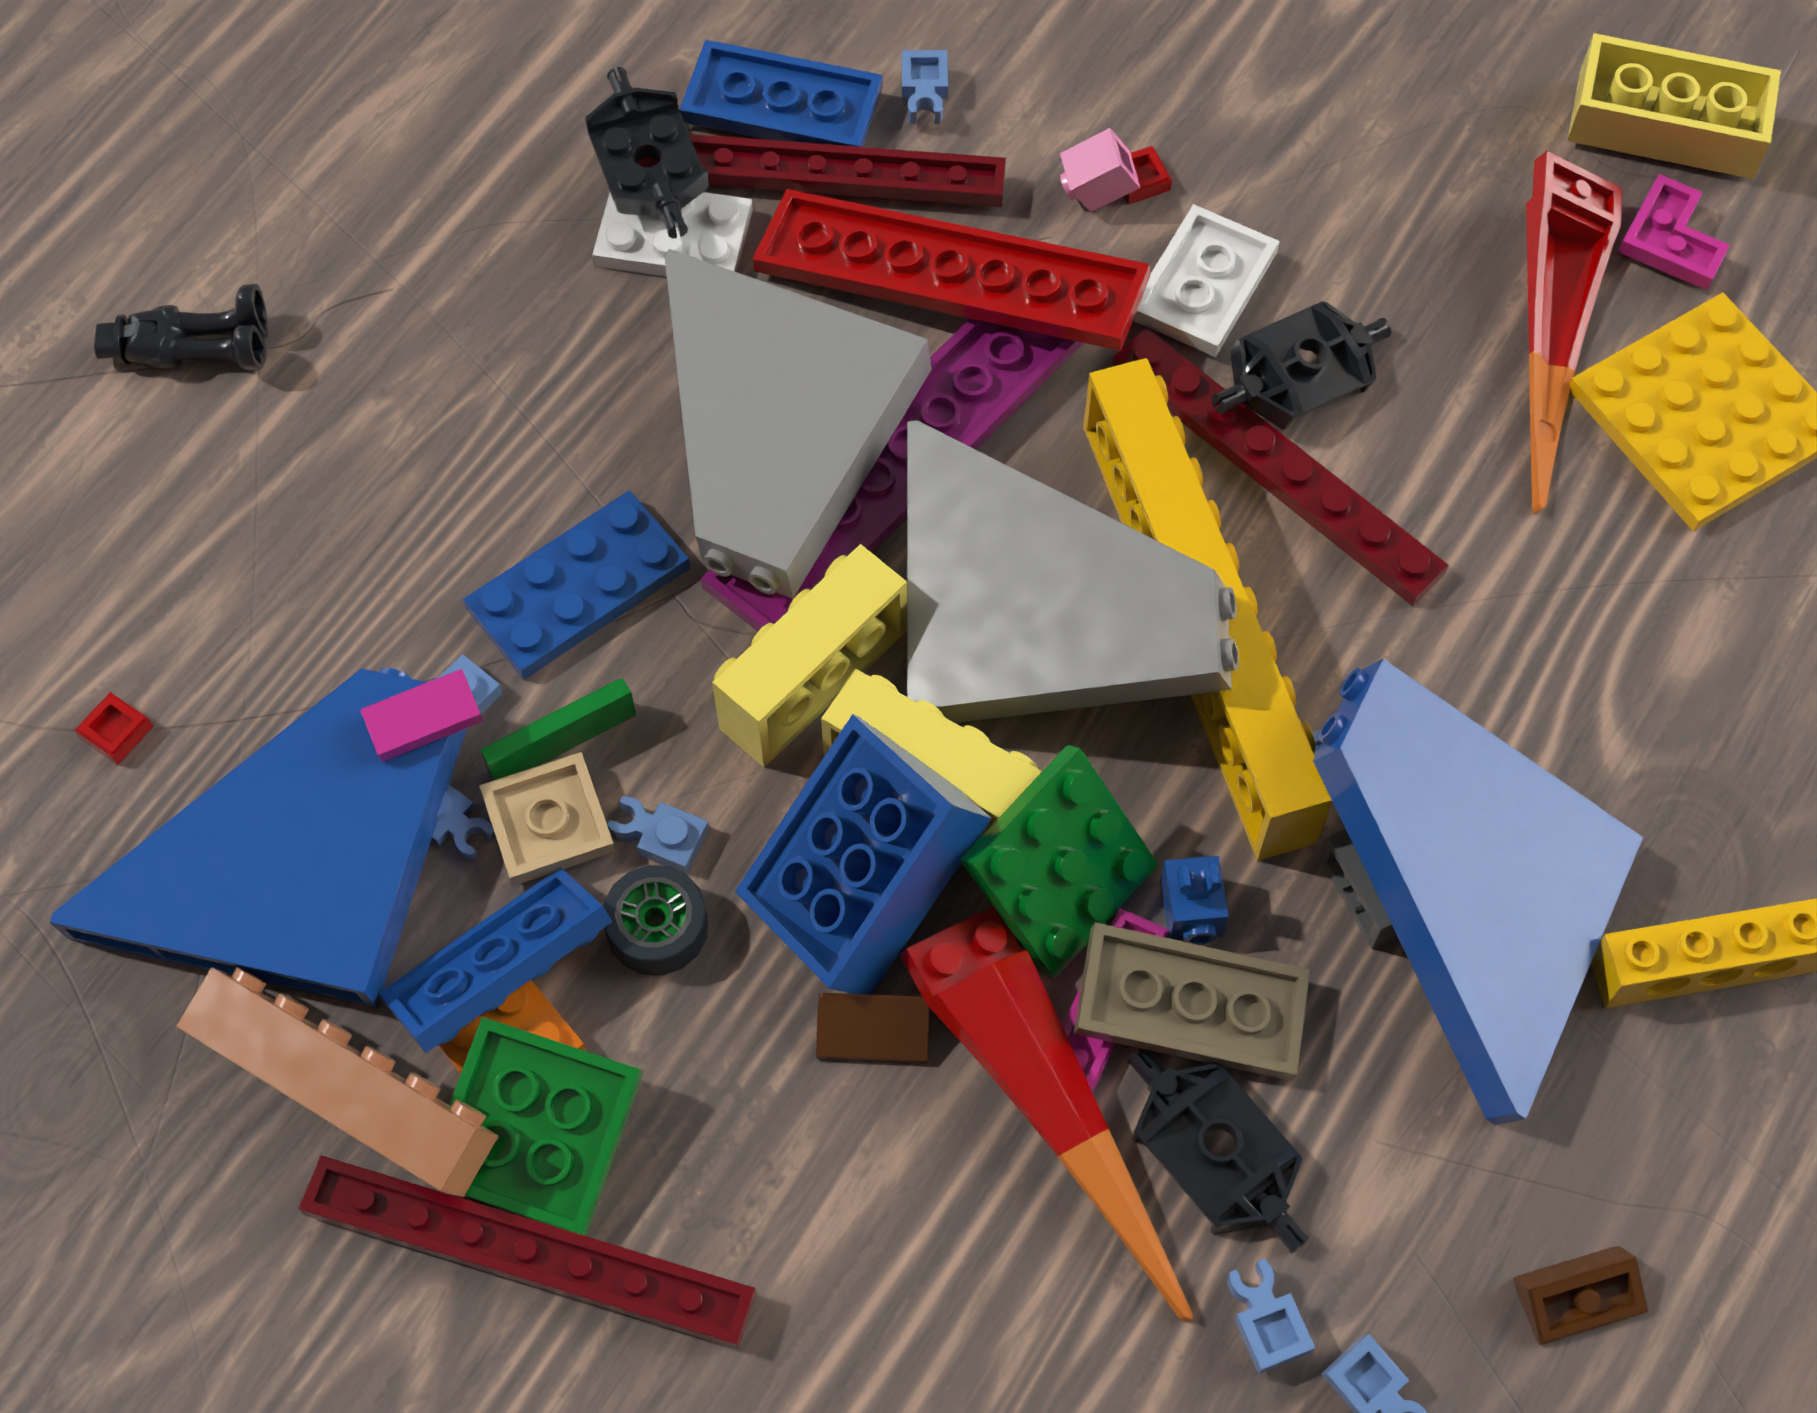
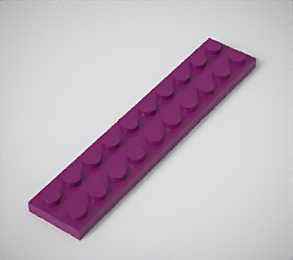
(968, 395)

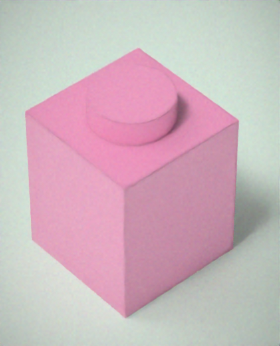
(1098, 170)

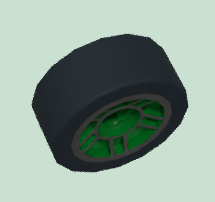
(631, 908)

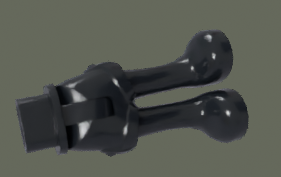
(161, 334)

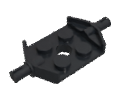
(642, 125)
(1282, 385)
(1233, 1189)

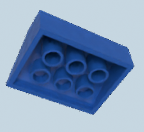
(861, 858)

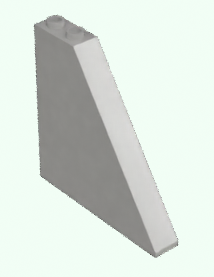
(779, 415)
(1043, 600)

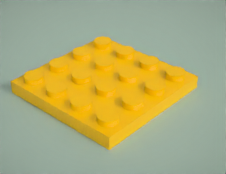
(1704, 410)

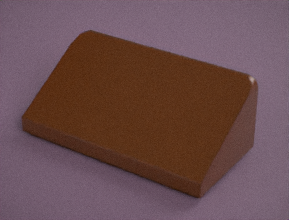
(872, 1028)
(1581, 1294)

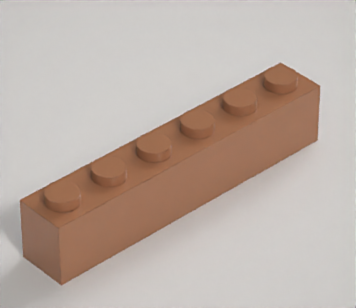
(338, 1081)

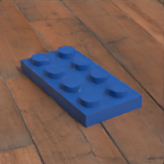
(780, 96)
(576, 584)
(495, 959)

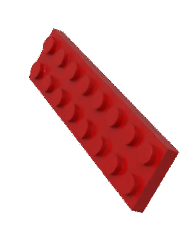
(953, 269)

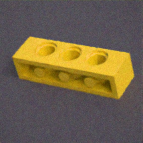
(1707, 953)

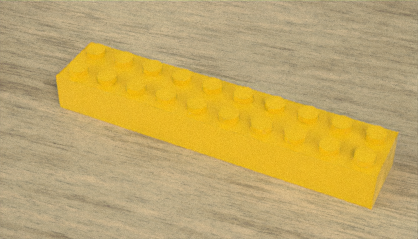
(1254, 726)

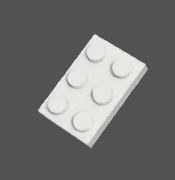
(639, 242)
(1205, 280)

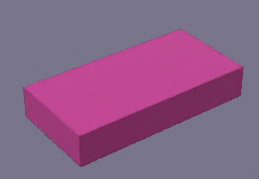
(421, 715)

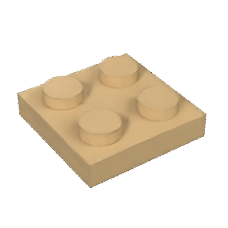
(547, 818)

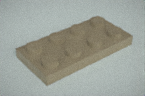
(1192, 1001)

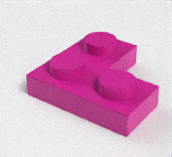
(1666, 243)

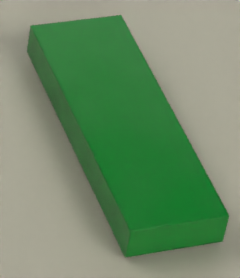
(560, 730)

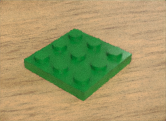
(1059, 861)
(553, 1119)

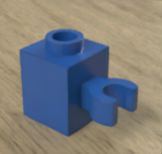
(1194, 899)

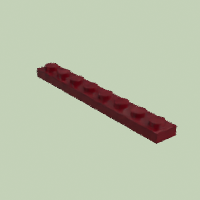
(849, 170)
(1291, 474)
(529, 1251)

